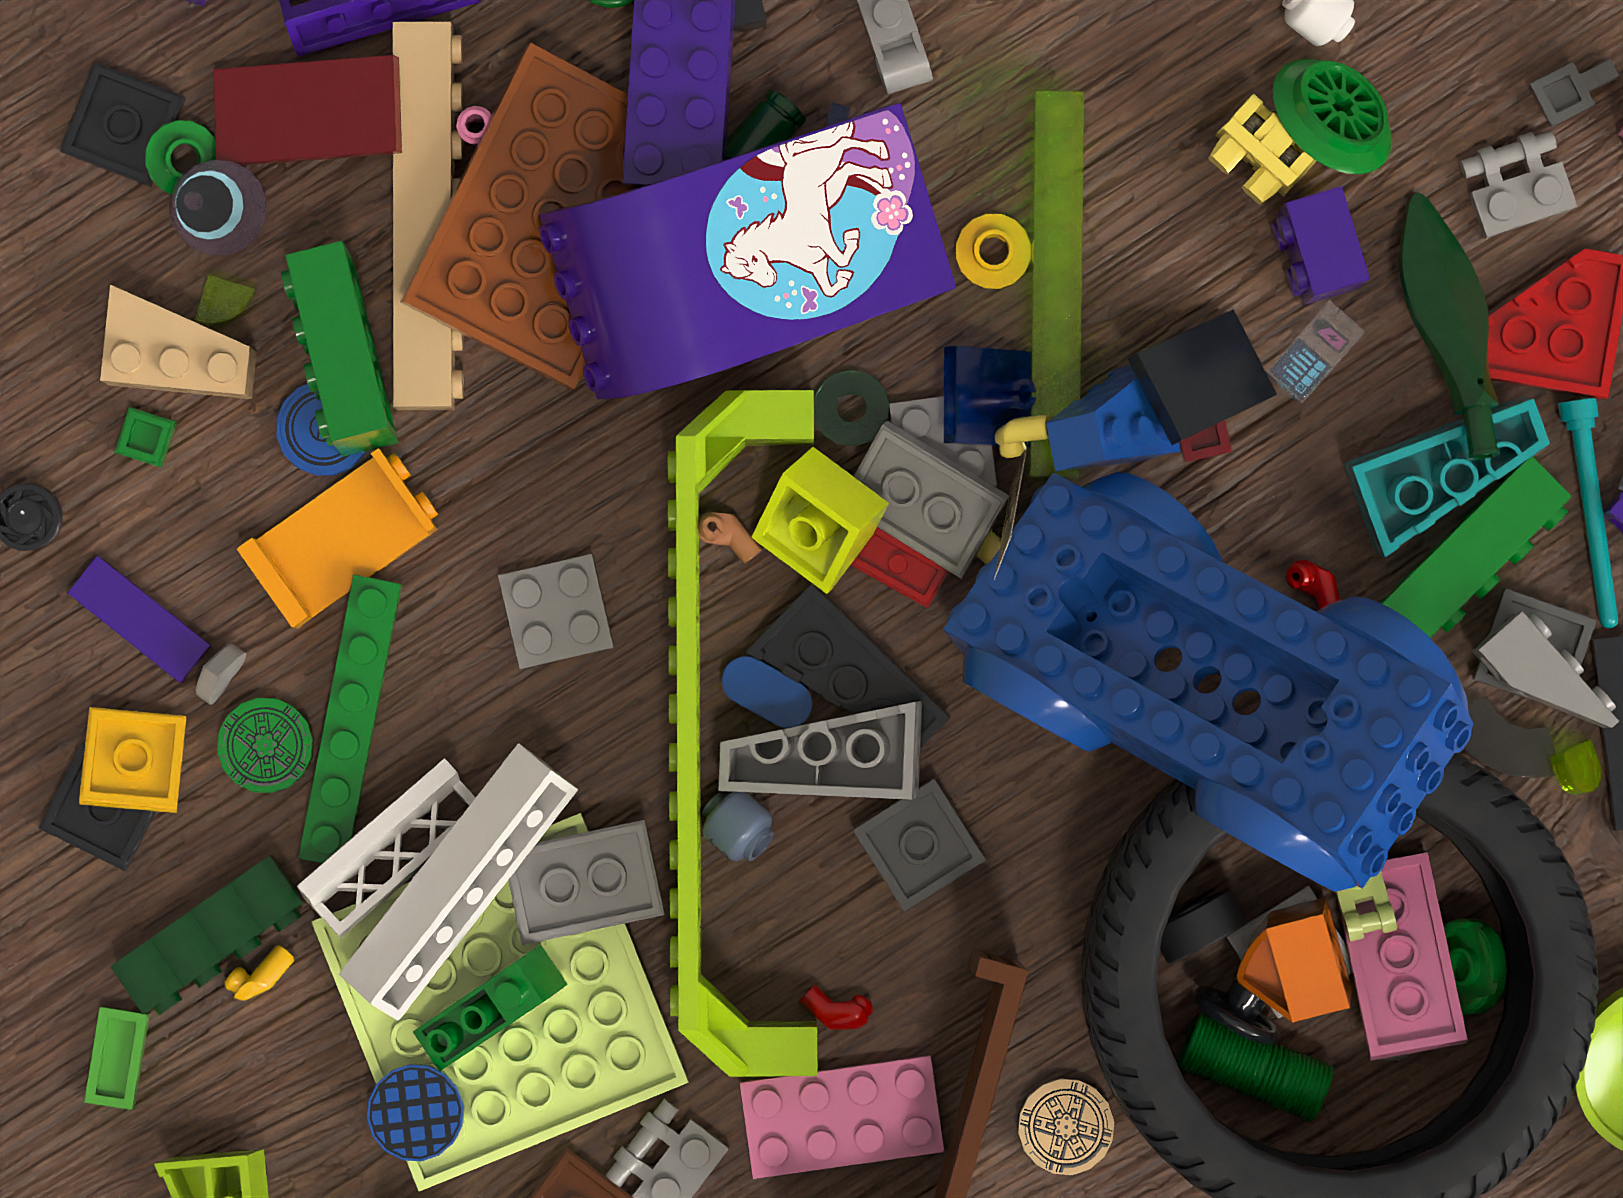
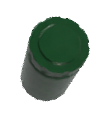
(765, 125)

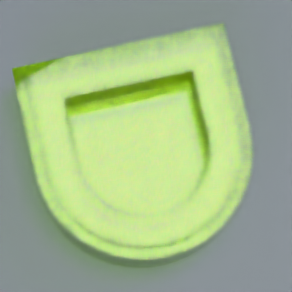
(1577, 768)

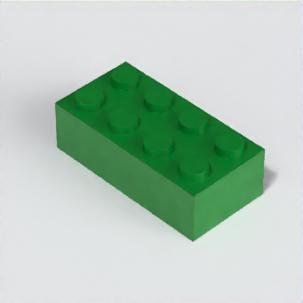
(341, 349)

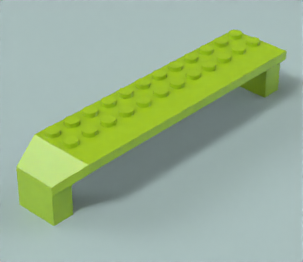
(701, 453)

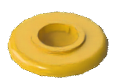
(969, 255)

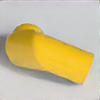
(262, 978)

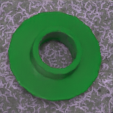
(165, 140)

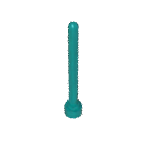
(1580, 419)

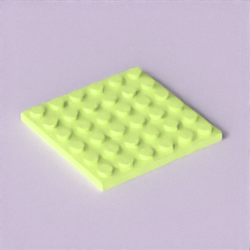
(548, 1072)

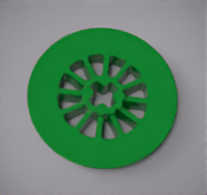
(1333, 114)

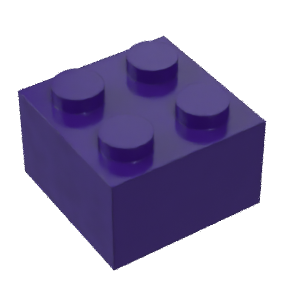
(1320, 246)

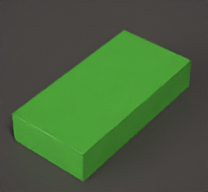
(117, 1058)

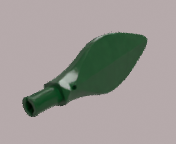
(1450, 317)

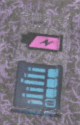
(1315, 352)

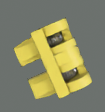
(1262, 141)

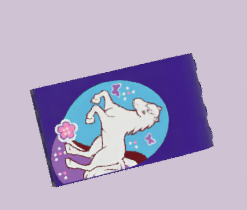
(747, 255)

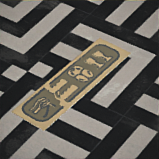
(1011, 509)

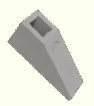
(1532, 667)

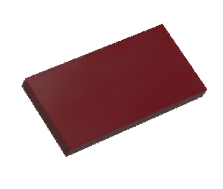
(308, 110)

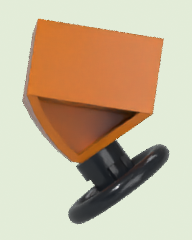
(1290, 966)

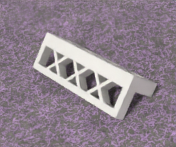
(375, 839)

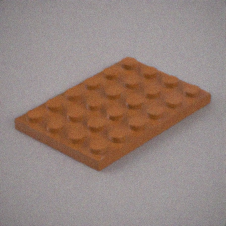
(485, 268)

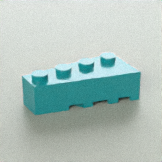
(1428, 475)

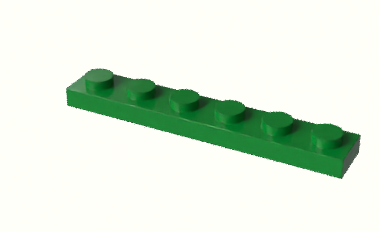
(350, 717)

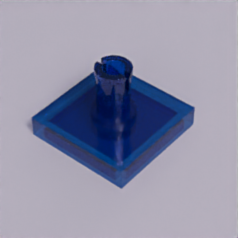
(984, 392)

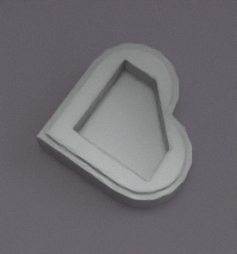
(218, 673)

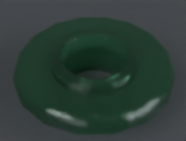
(844, 384)

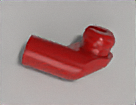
(1314, 581)

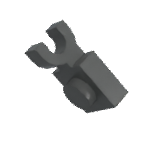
(1567, 92)

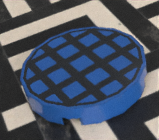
(415, 1112)

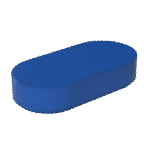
(766, 692)

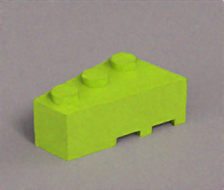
(216, 1175)

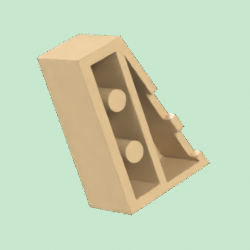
(171, 353)

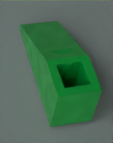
(490, 1008)

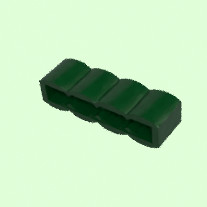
(209, 934)

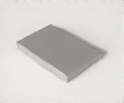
(930, 498)
(586, 883)

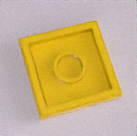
(132, 760)

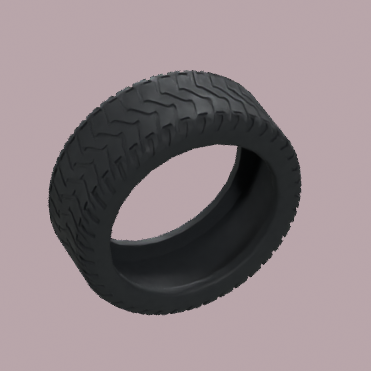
(1471, 1142)

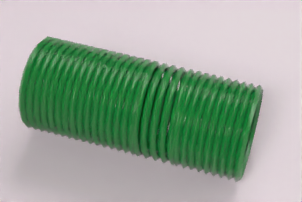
(1287, 1082)

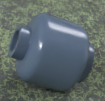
(737, 826)

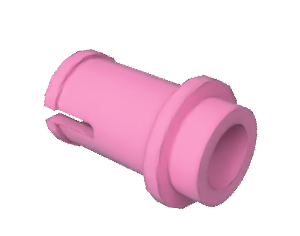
(467, 119)

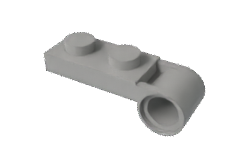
(895, 44)

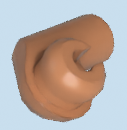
(728, 531)

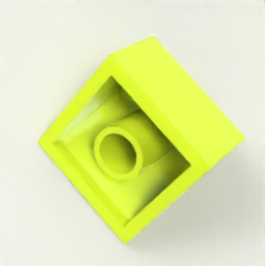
(819, 519)

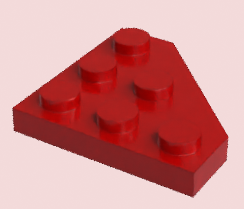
(1562, 328)

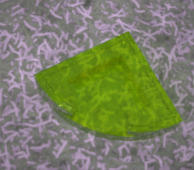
(223, 301)

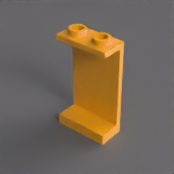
(340, 534)

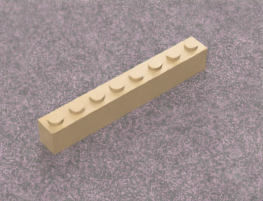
(421, 192)

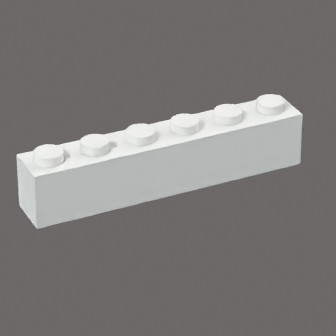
(457, 882)

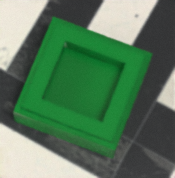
(145, 437)

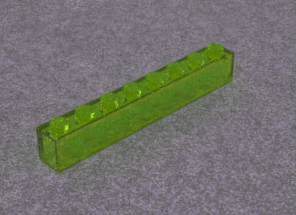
(1055, 264)

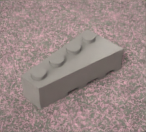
(843, 756)

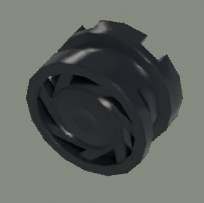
(29, 517)

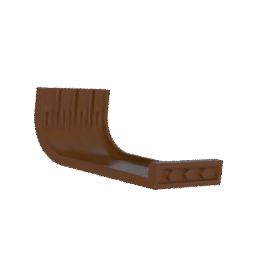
(985, 1069)

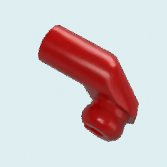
(837, 1015)

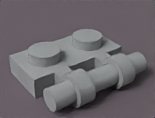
(1521, 199)
(683, 1165)

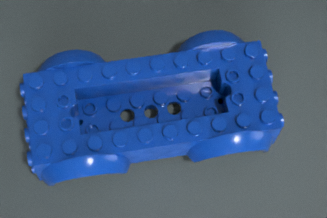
(1351, 695)

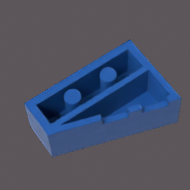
(1108, 426)

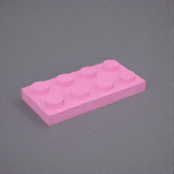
(1407, 974)
(842, 1117)

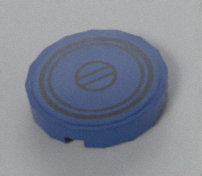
(301, 437)

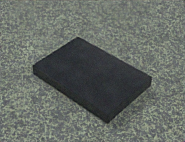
(1202, 377)

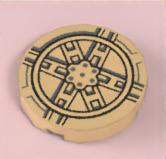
(1065, 1126)

